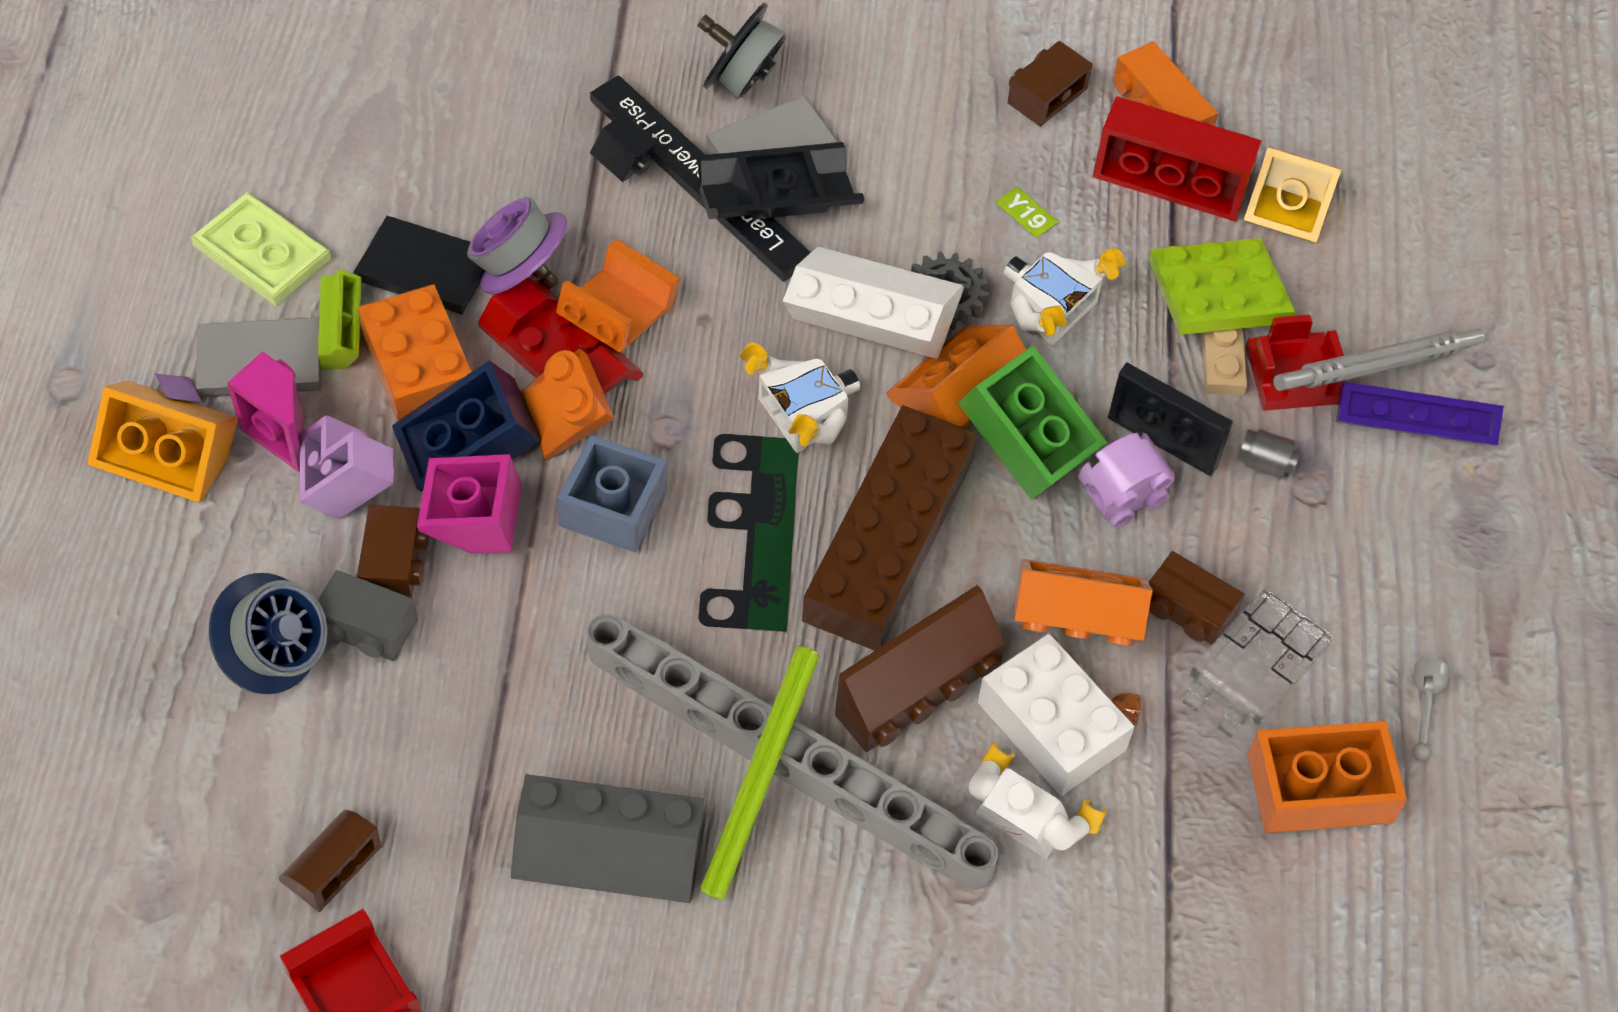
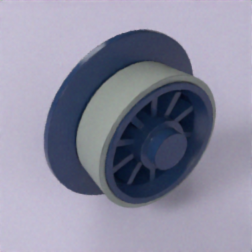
(266, 632)

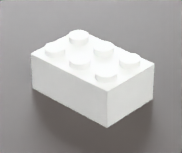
(1055, 714)

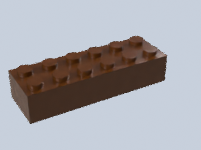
(889, 528)

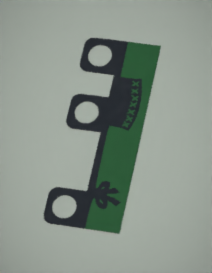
(769, 526)

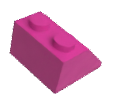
(269, 407)
(471, 502)

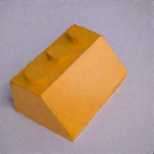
(160, 440)

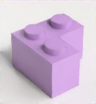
(341, 467)

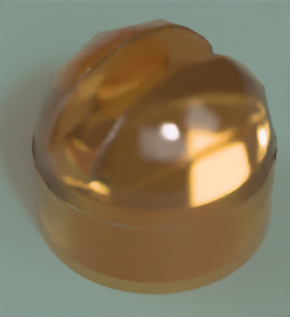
(1129, 705)

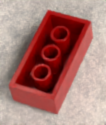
(1176, 158)

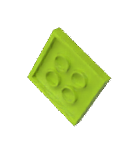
(1220, 286)

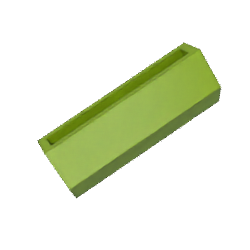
(339, 320)

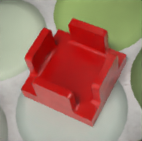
(1288, 350)

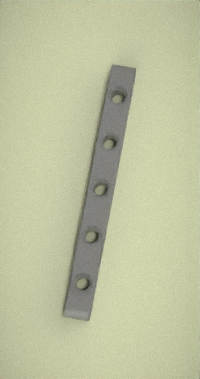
(852, 790)

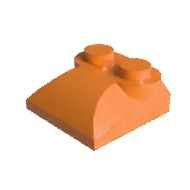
(566, 402)

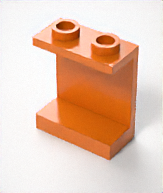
(620, 298)

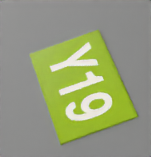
(1026, 212)

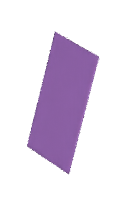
(178, 387)

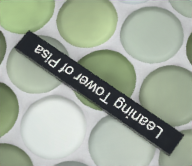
(679, 159)

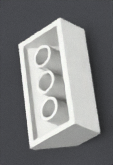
(873, 301)

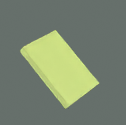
(261, 248)

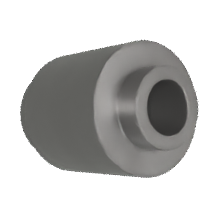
(1268, 453)

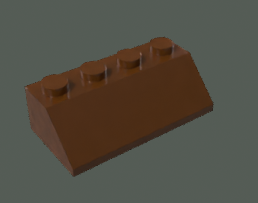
(919, 670)

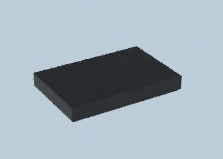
(414, 257)
(1169, 419)

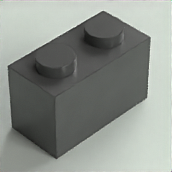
(367, 615)

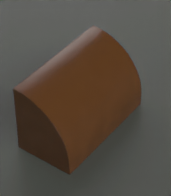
(332, 859)

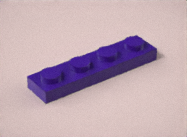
(1419, 414)

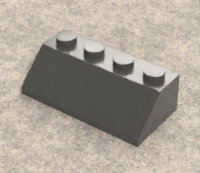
(607, 838)

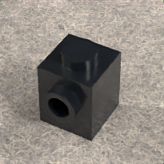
(624, 148)

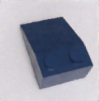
(470, 418)

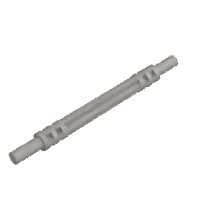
(1378, 359)

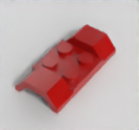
(531, 332)

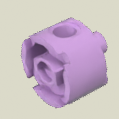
(1127, 478)

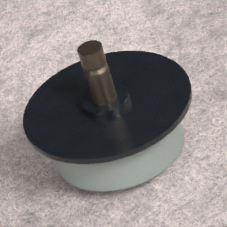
(746, 54)

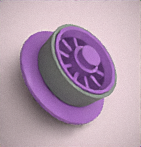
(517, 245)

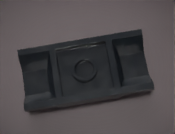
(776, 181)

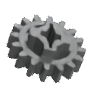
(975, 288)

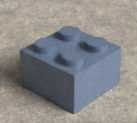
(612, 493)

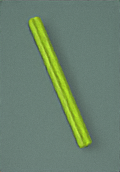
(759, 773)

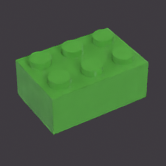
(1032, 422)

